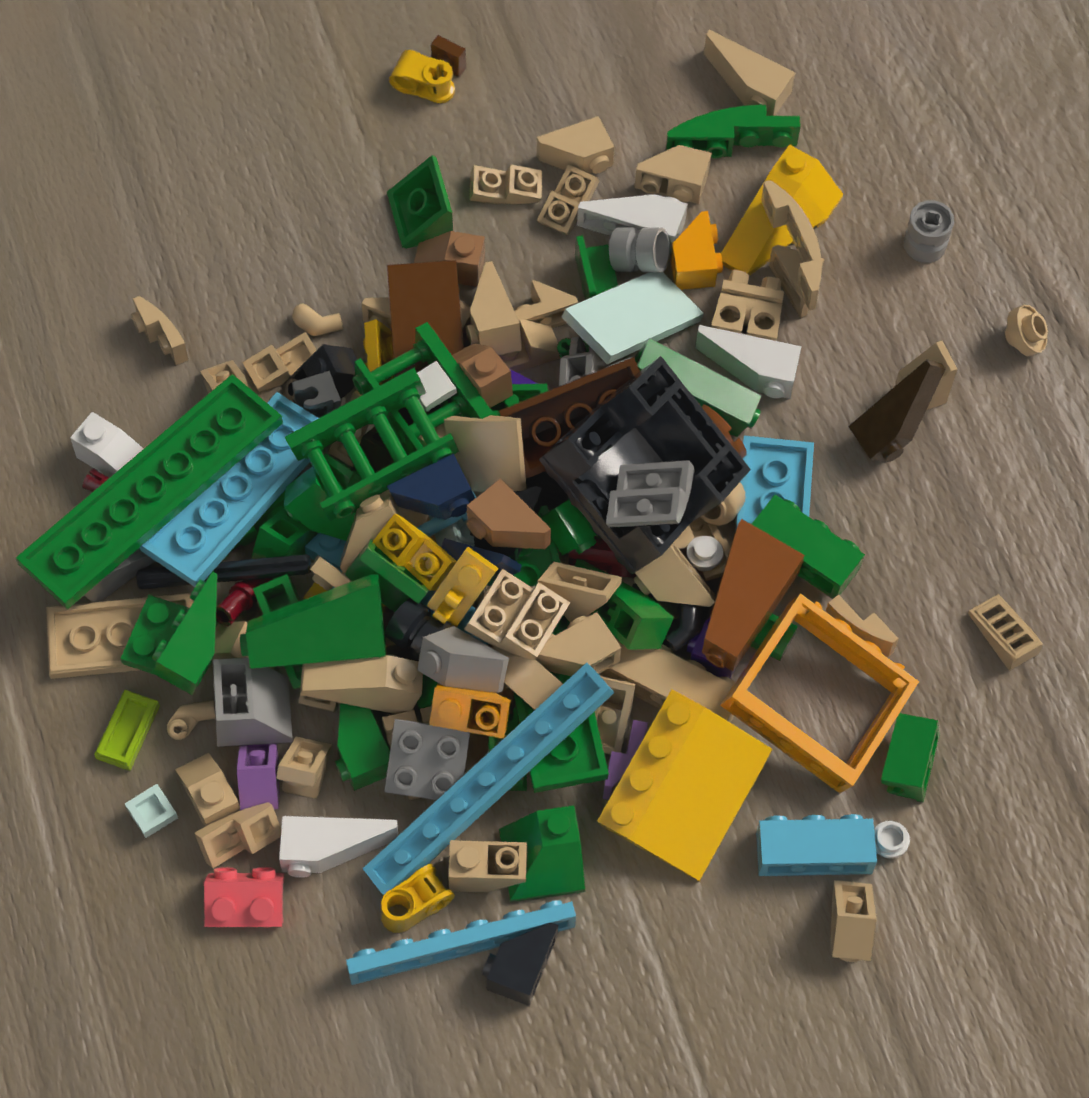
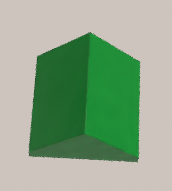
(421, 204)

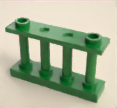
(426, 348)
(342, 425)

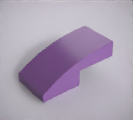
(620, 761)

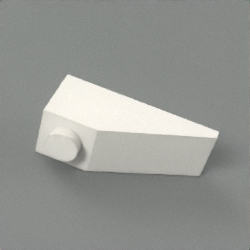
(634, 212)
(756, 361)
(103, 445)
(323, 842)

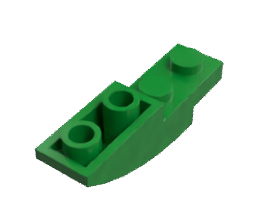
(735, 126)

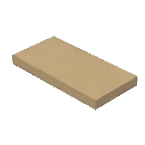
(94, 635)

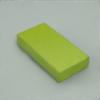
(127, 730)

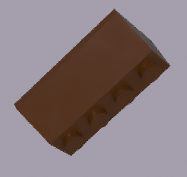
(556, 411)

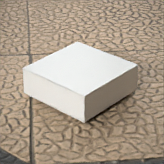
(437, 386)

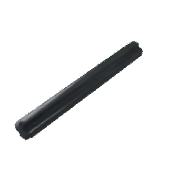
(231, 571)

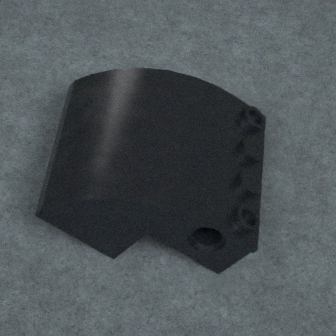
(642, 423)

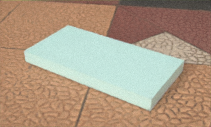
(630, 314)

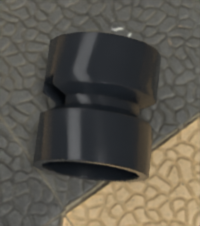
(411, 624)

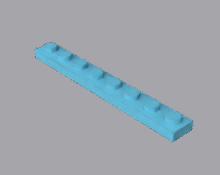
(489, 779)

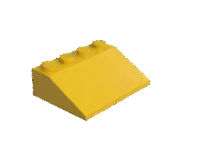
(685, 785)

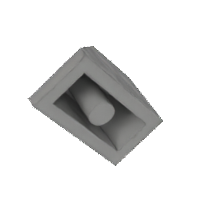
(462, 661)

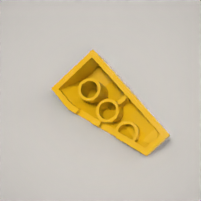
(807, 184)

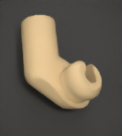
(313, 323)
(187, 718)

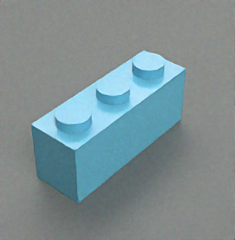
(816, 846)

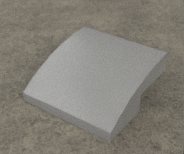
(650, 494)

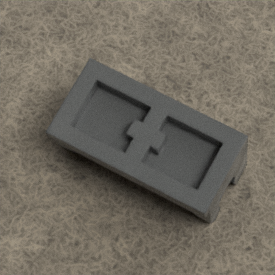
(317, 394)

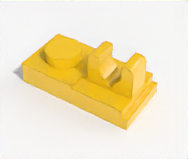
(378, 345)
(461, 587)

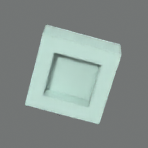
(151, 810)

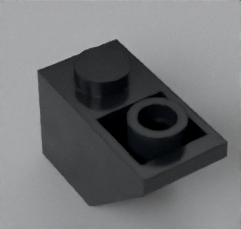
(326, 358)

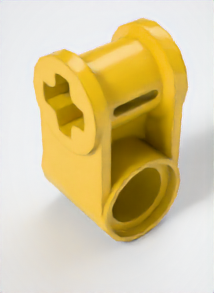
(420, 74)
(420, 894)

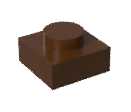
(451, 53)

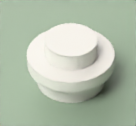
(704, 553)
(891, 839)

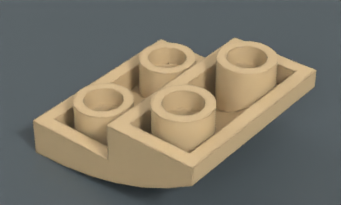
(489, 450)
(517, 616)

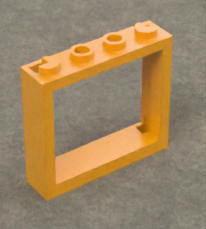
(791, 739)

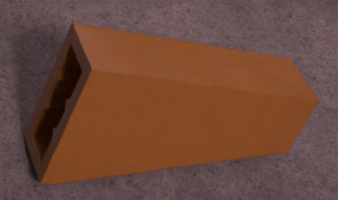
(750, 590)

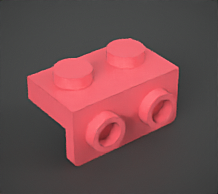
(243, 898)

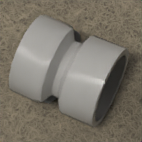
(928, 231)
(639, 249)

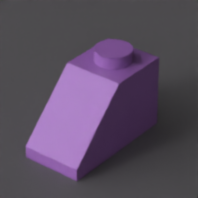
(257, 775)

